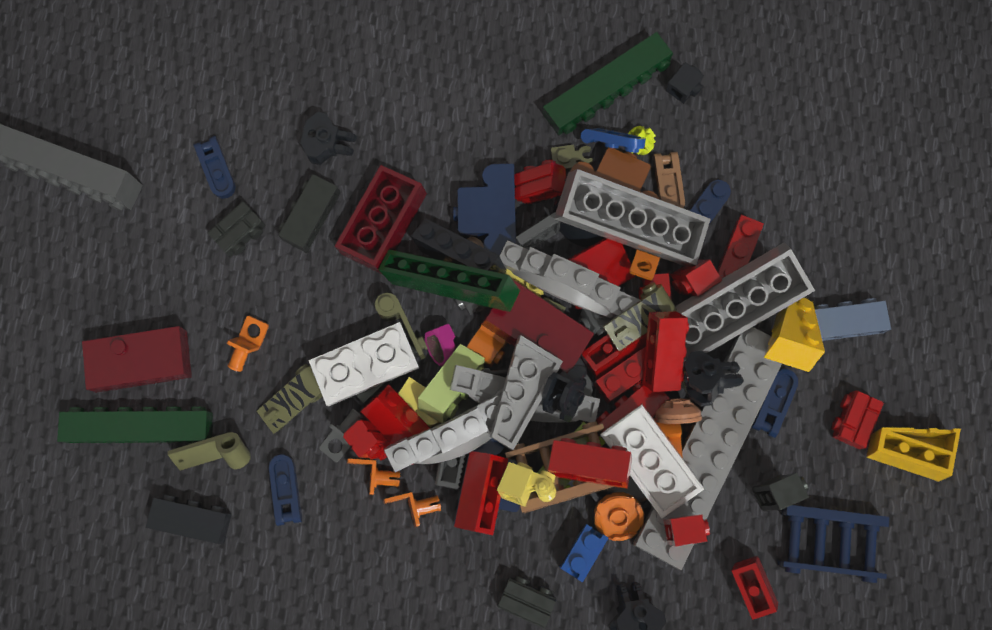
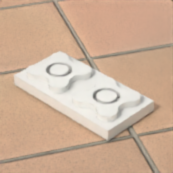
(363, 364)
(655, 461)

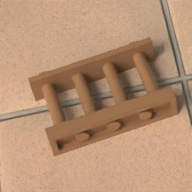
(580, 487)

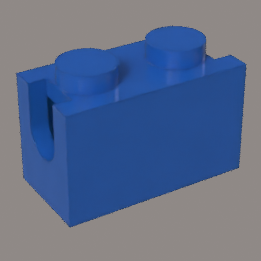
(583, 552)

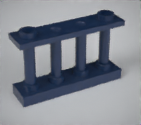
(846, 521)

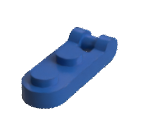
(614, 139)

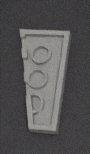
(522, 390)

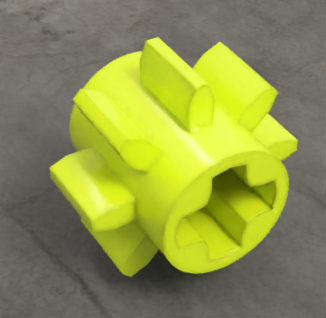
(646, 133)

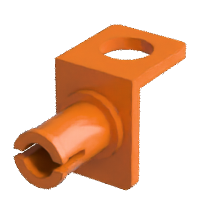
(644, 265)
(245, 343)
(377, 477)
(417, 507)

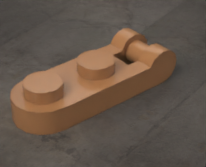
(669, 180)

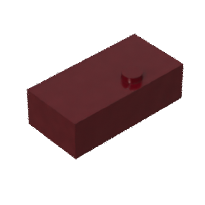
(381, 218)
(541, 325)
(136, 359)

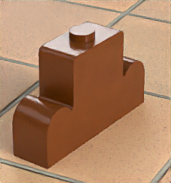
(620, 169)

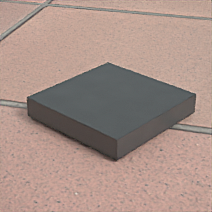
(539, 233)

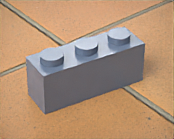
(852, 320)

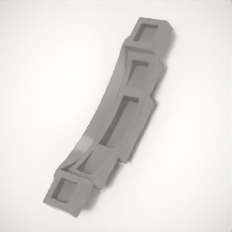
(566, 280)
(483, 385)
(447, 439)

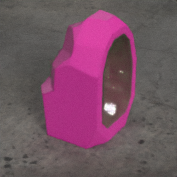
(440, 343)

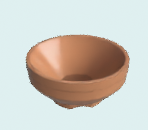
(678, 412)

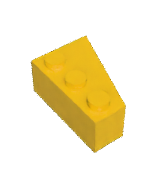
(796, 336)
(918, 451)

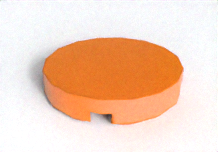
(618, 516)

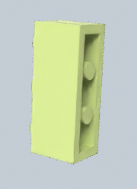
(437, 398)

